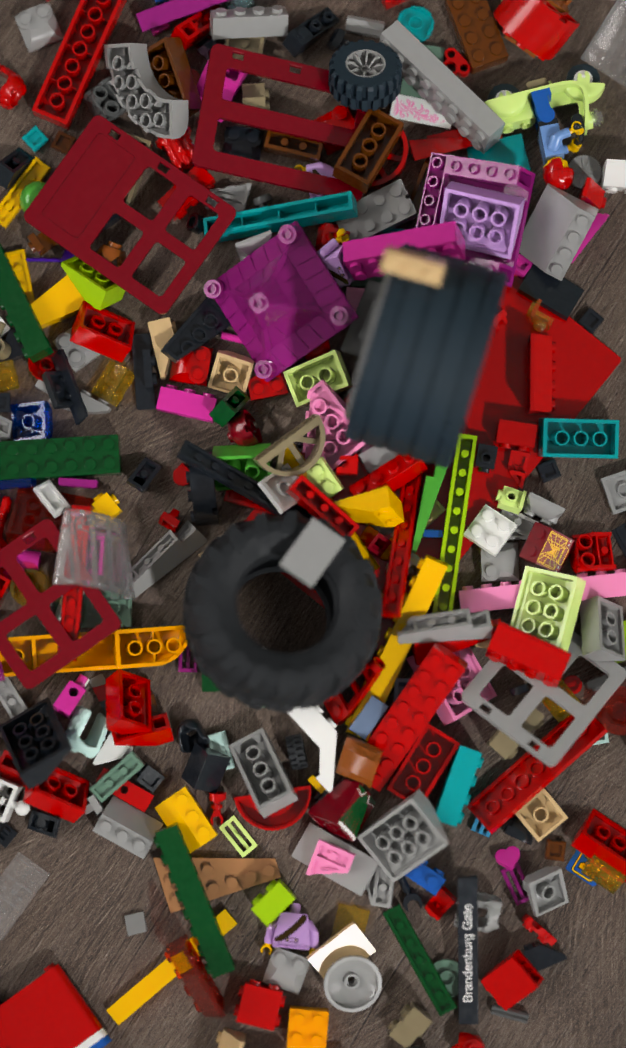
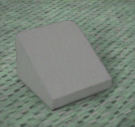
(136, 923)

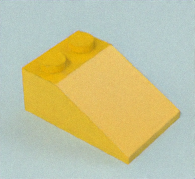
(374, 507)

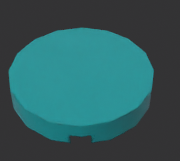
(417, 21)

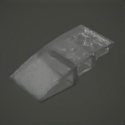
(17, 889)

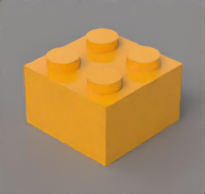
(307, 1027)

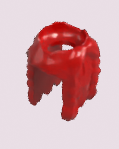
(14, 83)
(178, 150)

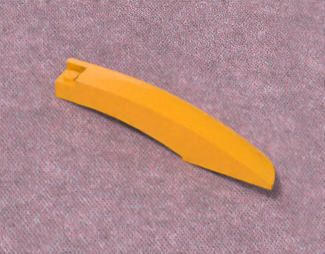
(118, 651)

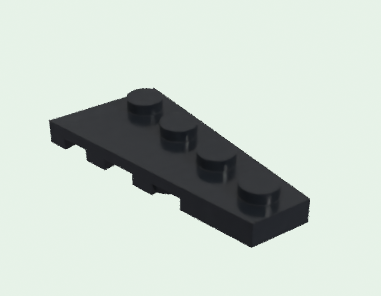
(198, 329)

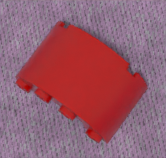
(535, 26)

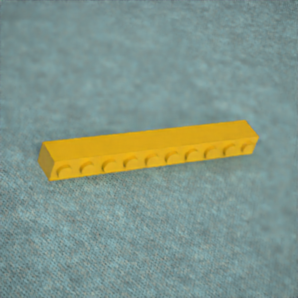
(394, 654)

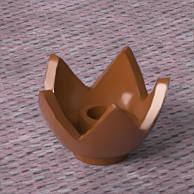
(112, 251)

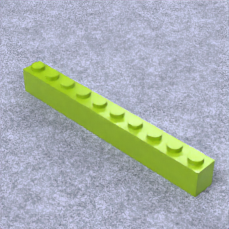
(455, 521)

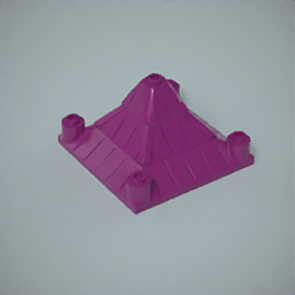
(281, 301)

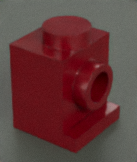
(374, 540)

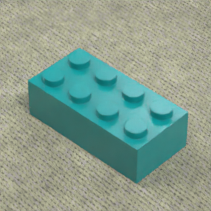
(578, 438)
(457, 785)

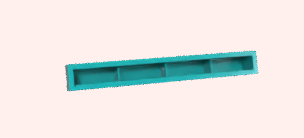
(306, 212)

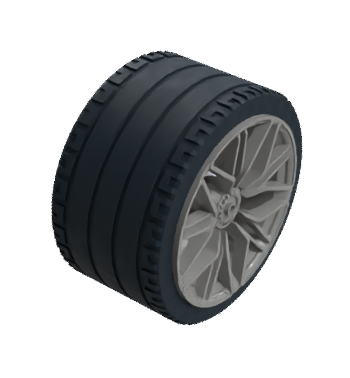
(424, 360)

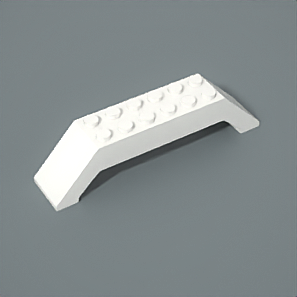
(324, 735)

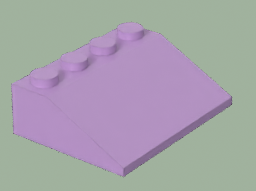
(484, 217)

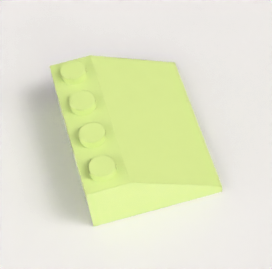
(548, 605)

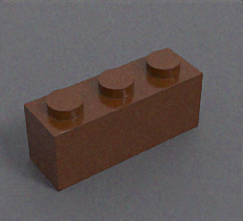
(293, 147)

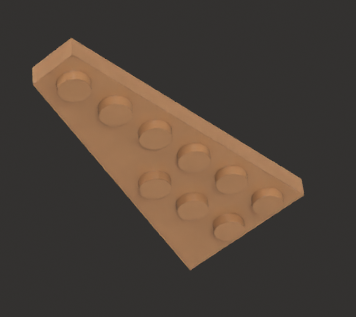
(221, 876)

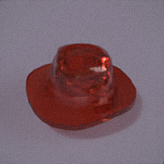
(613, 713)

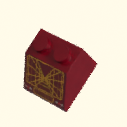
(546, 548)

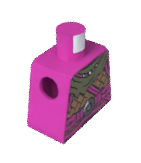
(68, 704)

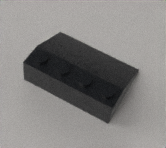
(36, 742)

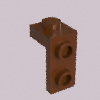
(40, 243)

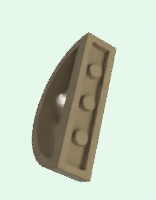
(286, 441)

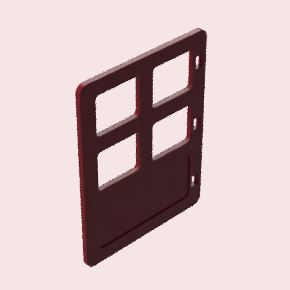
(92, 188)

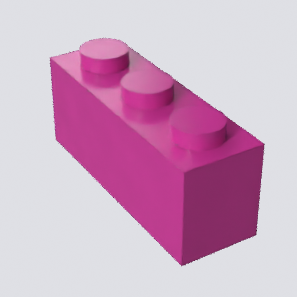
(186, 403)

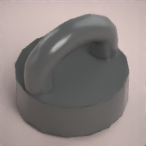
(262, 200)

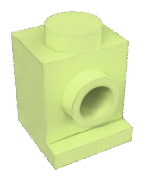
(515, 505)

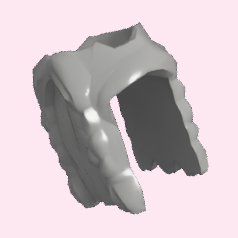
(491, 919)

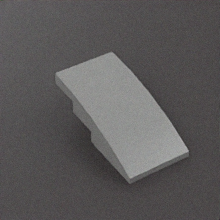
(362, 866)

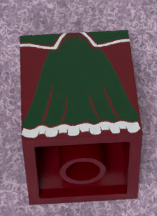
(344, 809)

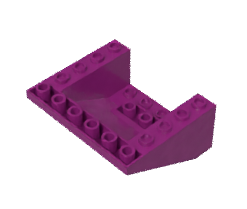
(482, 174)

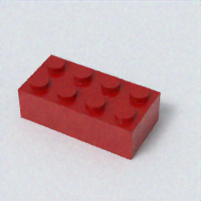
(423, 763)

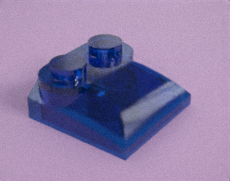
(31, 421)

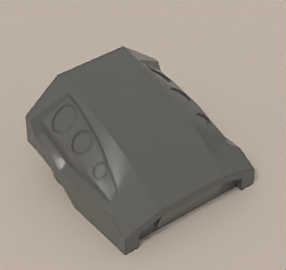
(103, 101)

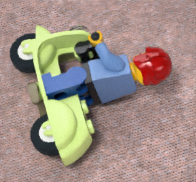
(535, 107)

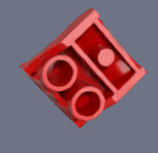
(592, 552)

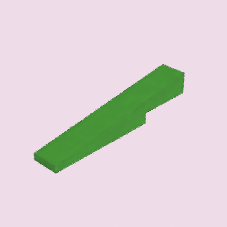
(429, 494)

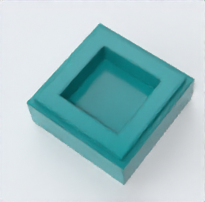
(35, 139)

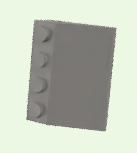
(556, 231)
(404, 836)

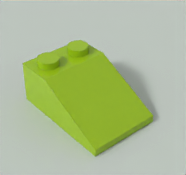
(91, 284)

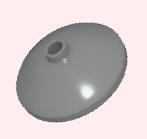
(354, 994)

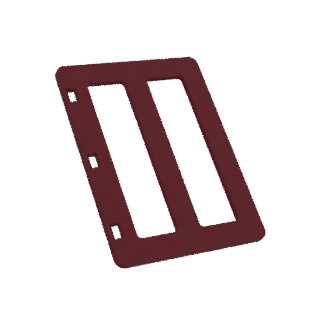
(216, 108)

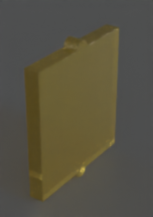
(347, 914)

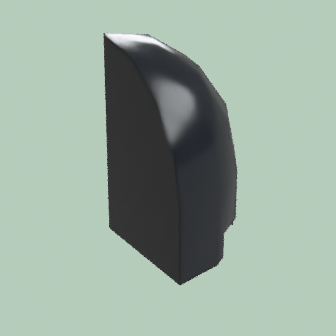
(517, 830)

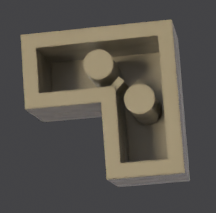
(255, 95)
(410, 1025)

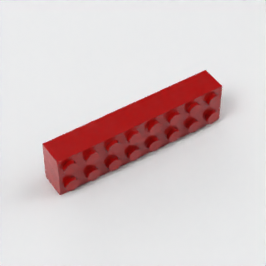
(77, 61)
(414, 709)

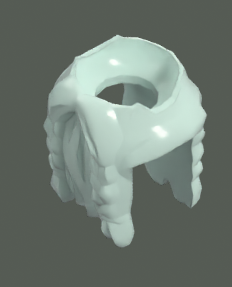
(97, 734)

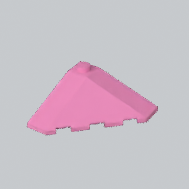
(332, 410)

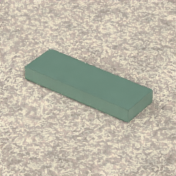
(117, 776)

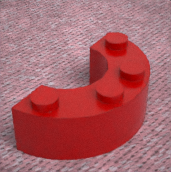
(280, 819)

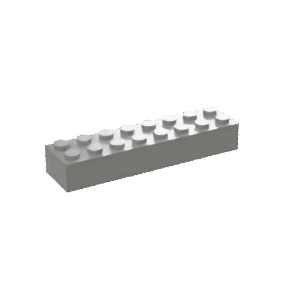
(444, 89)

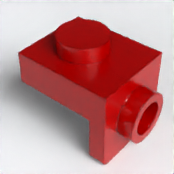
(440, 903)

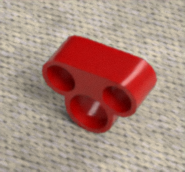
(458, 61)

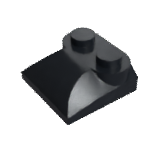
(243, 142)

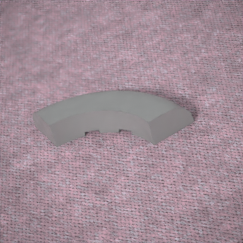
(141, 93)

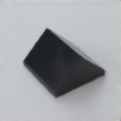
(205, 768)

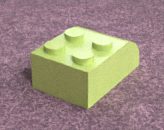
(306, 375)

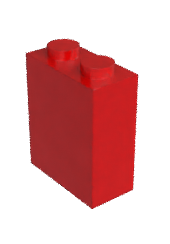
(511, 980)

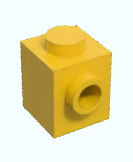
(106, 504)

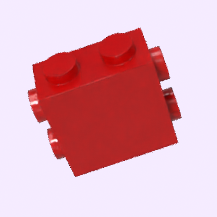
(259, 1005)

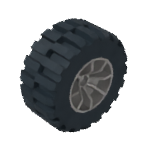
(365, 75)

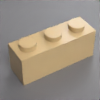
(413, 265)

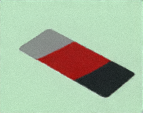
(99, 686)

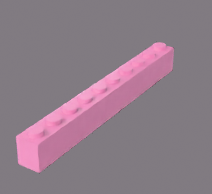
(506, 594)

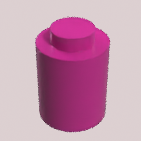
(30, 559)

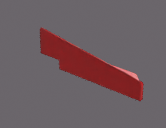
(438, 143)
(420, 650)

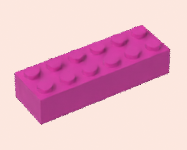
(365, 255)

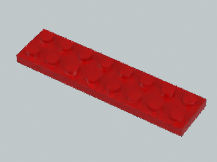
(529, 777)

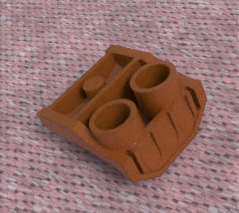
(359, 761)

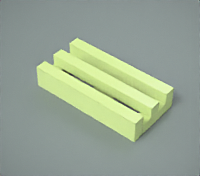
(244, 831)

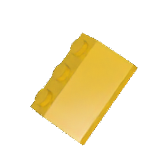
(191, 818)

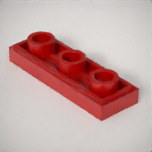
(135, 796)

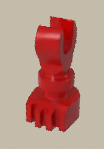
(217, 798)

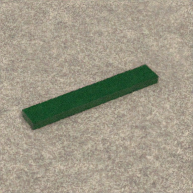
(419, 960)

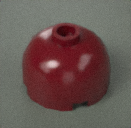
(243, 430)

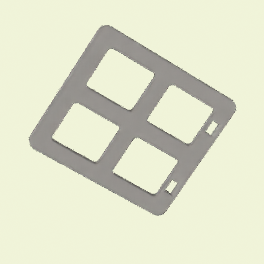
(512, 724)

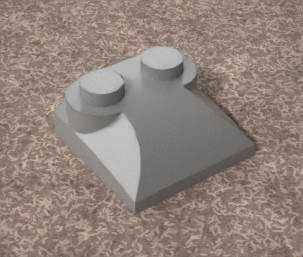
(38, 27)
(249, 245)
(77, 355)
(542, 508)
(502, 567)
(545, 889)
(286, 969)

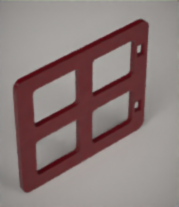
(39, 605)

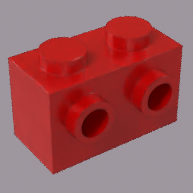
(516, 435)

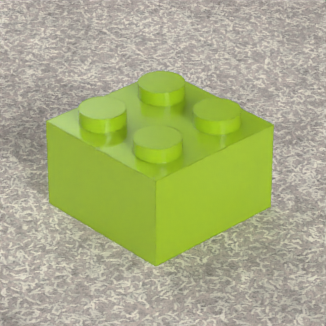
(273, 901)

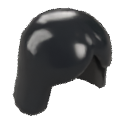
(187, 742)

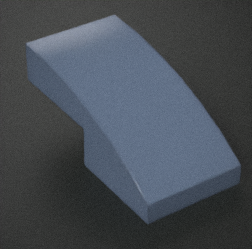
(368, 717)

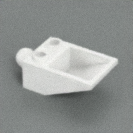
(10, 801)

